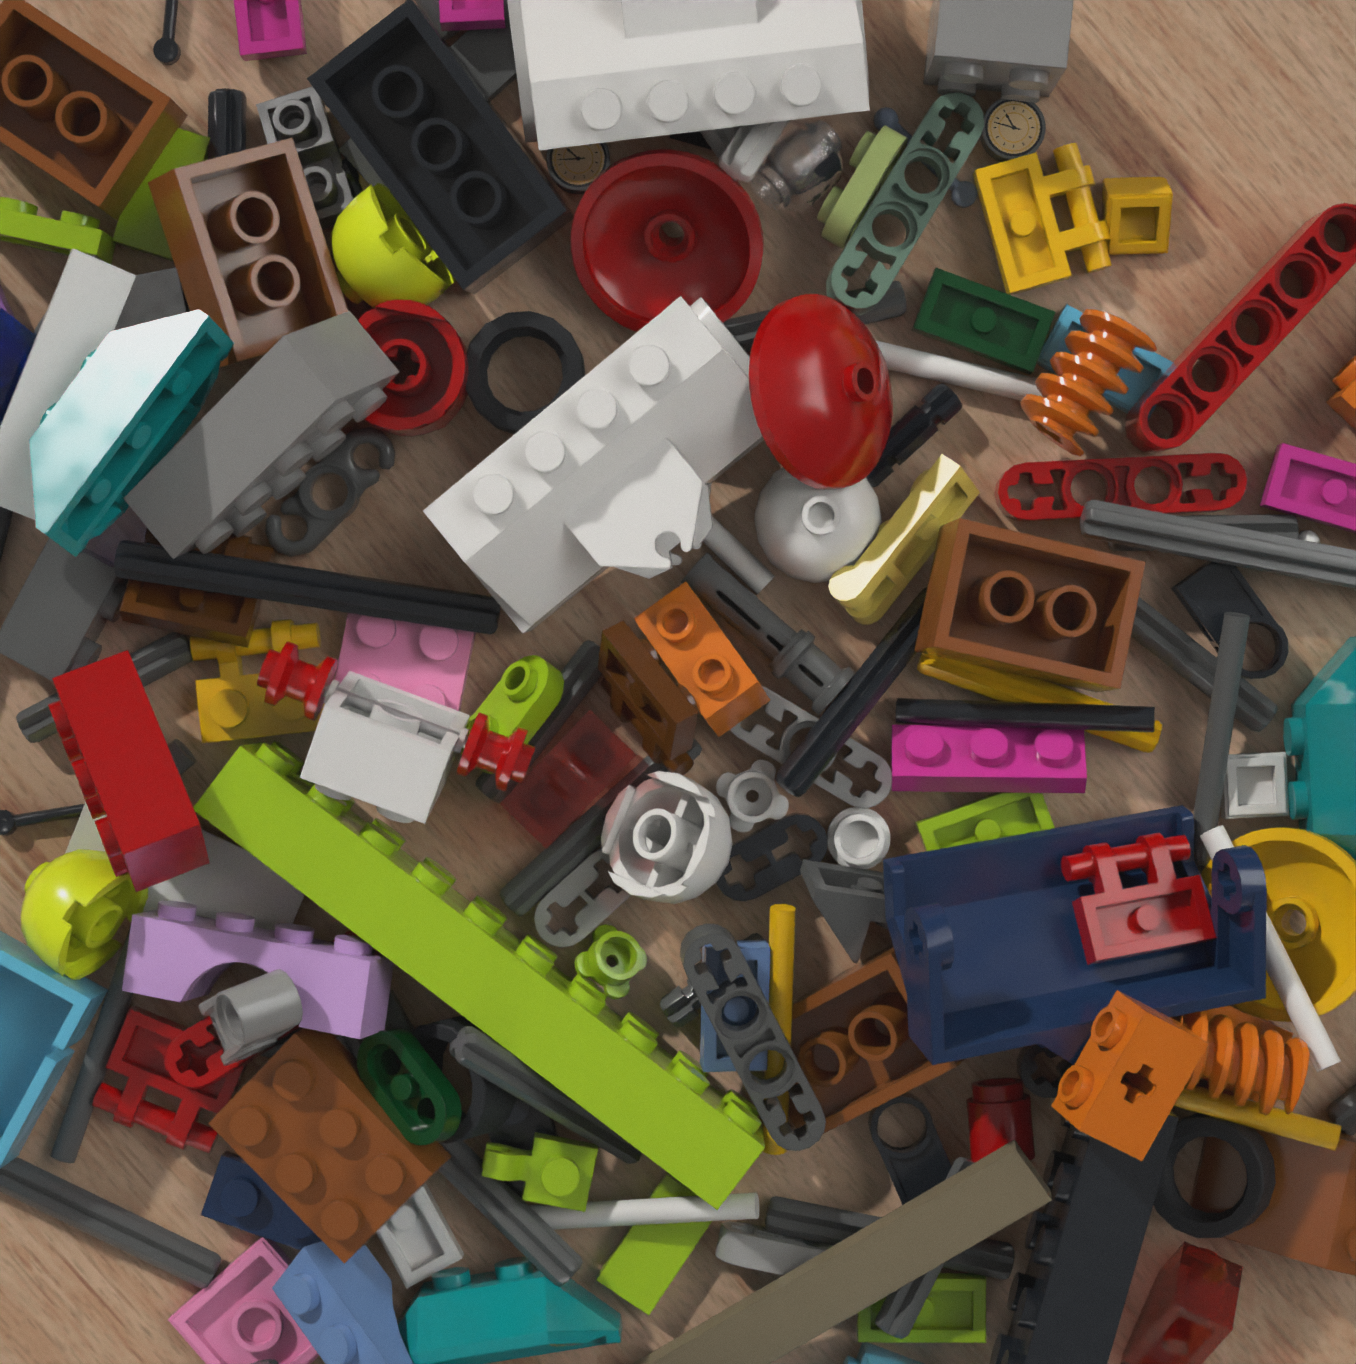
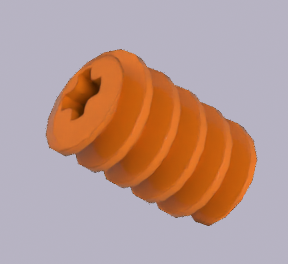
(1084, 378)
(1248, 1061)

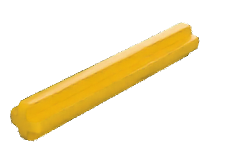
(1018, 688)

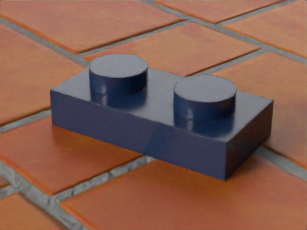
(248, 1203)

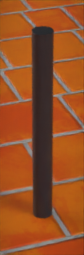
(1025, 715)

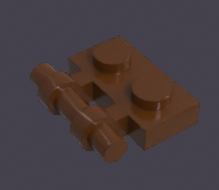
(194, 611)
(648, 697)

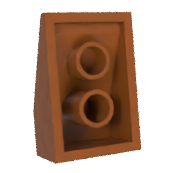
(857, 1041)
(1310, 1205)

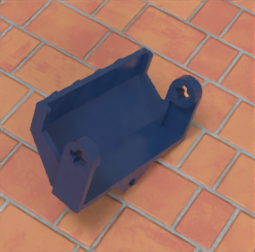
(999, 952)

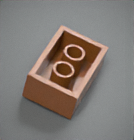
(78, 110)
(249, 245)
(1030, 606)
(325, 1142)

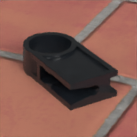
(1223, 589)
(916, 1166)

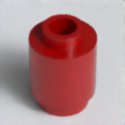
(999, 1115)

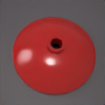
(637, 268)
(820, 391)

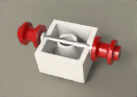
(385, 740)

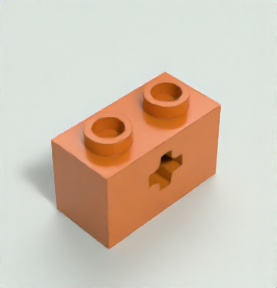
(702, 659)
(1128, 1075)

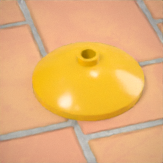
(1320, 882)

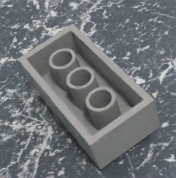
(262, 435)

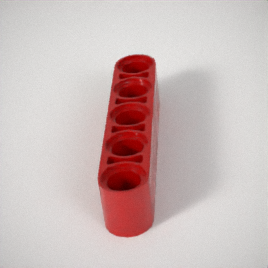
(1222, 347)

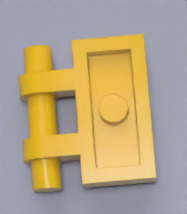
(1024, 224)
(234, 704)

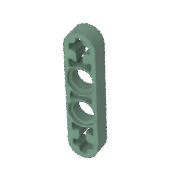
(907, 205)

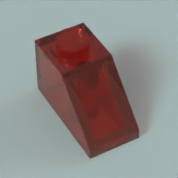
(1186, 1309)

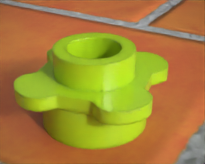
(623, 948)

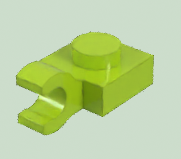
(553, 1172)

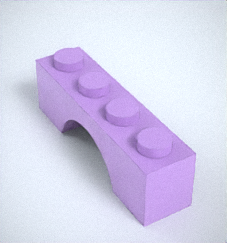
(183, 954)

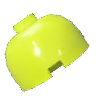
(384, 253)
(76, 910)

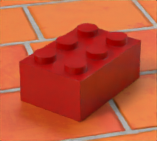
(127, 772)

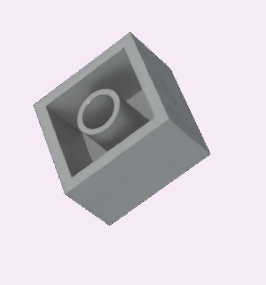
(998, 46)

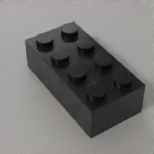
(440, 147)

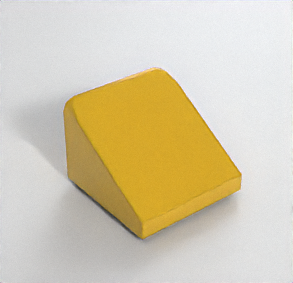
(1137, 214)

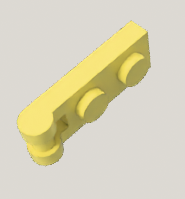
(903, 542)

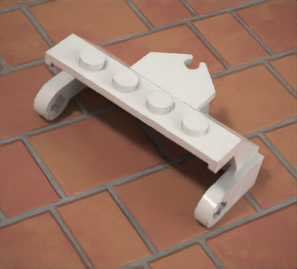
(682, 65)
(608, 468)

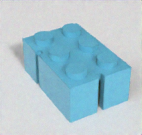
(38, 1024)

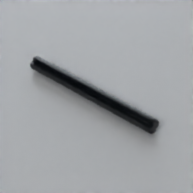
(308, 587)

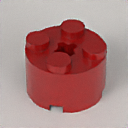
(438, 390)

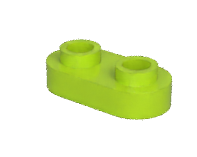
(522, 698)

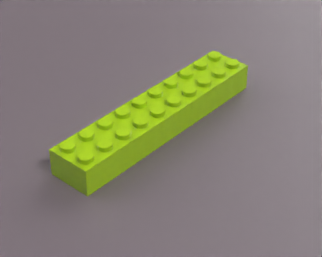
(485, 970)

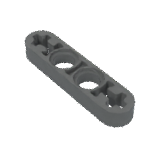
(751, 1038)

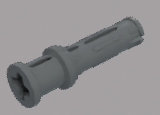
(797, 658)

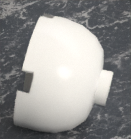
(814, 529)
(666, 839)

